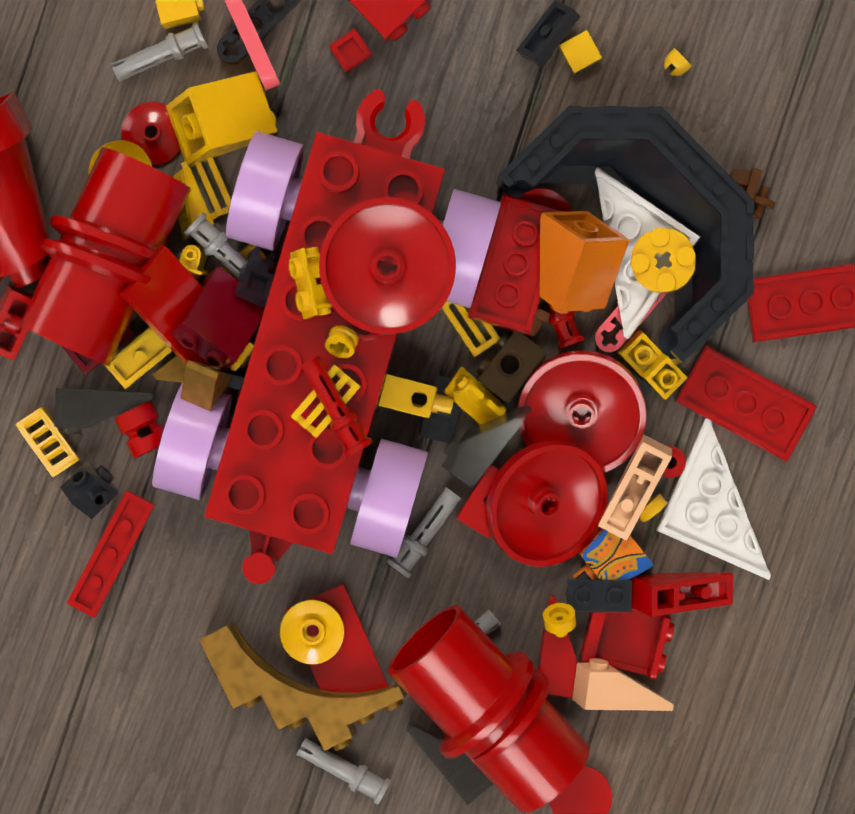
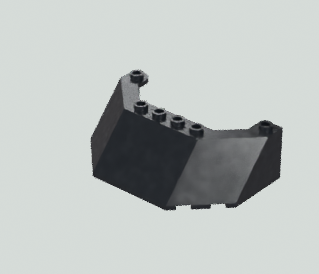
(675, 174)

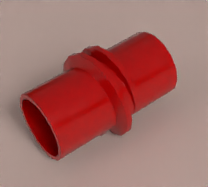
(101, 248)
(490, 708)

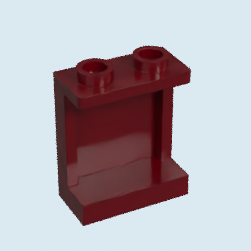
(218, 321)

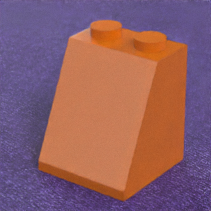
(578, 260)

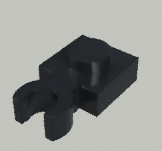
(254, 280)

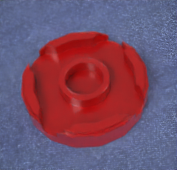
(585, 795)

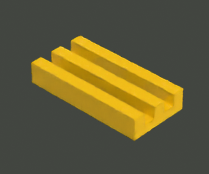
(218, 211)
(484, 344)
(306, 423)

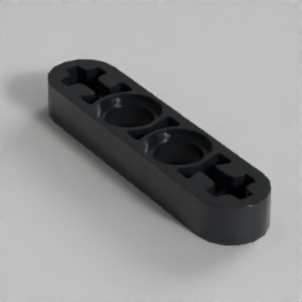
(269, 20)

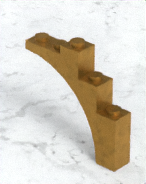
(331, 714)

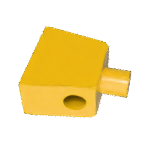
(398, 396)

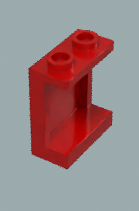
(391, 16)
(628, 640)

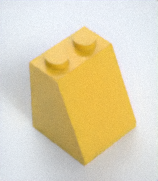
(220, 116)

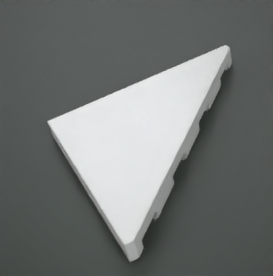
(633, 218)
(709, 510)

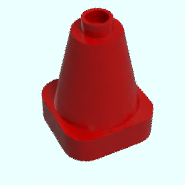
(21, 209)

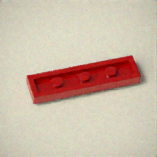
(111, 553)

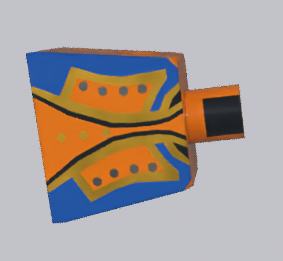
(612, 558)

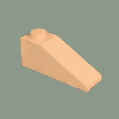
(635, 487)
(606, 688)

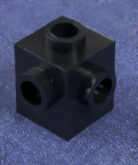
(90, 489)

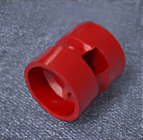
(138, 419)

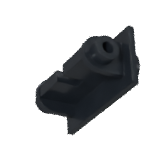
(599, 595)

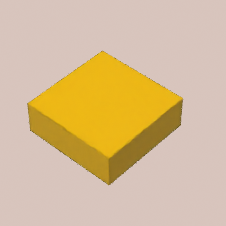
(580, 52)

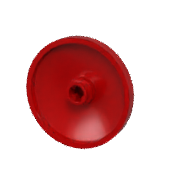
(387, 265)
(586, 403)
(546, 503)

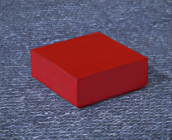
(350, 51)

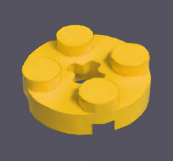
(664, 279)

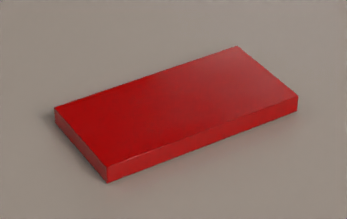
(510, 274)
(165, 299)
(802, 303)
(745, 403)
(355, 663)

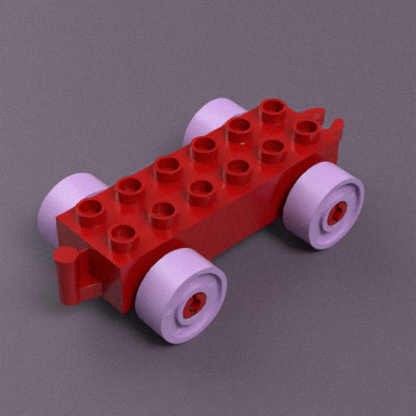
(267, 465)

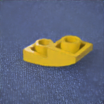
(652, 364)

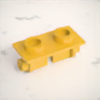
(194, 260)
(310, 296)
(474, 397)

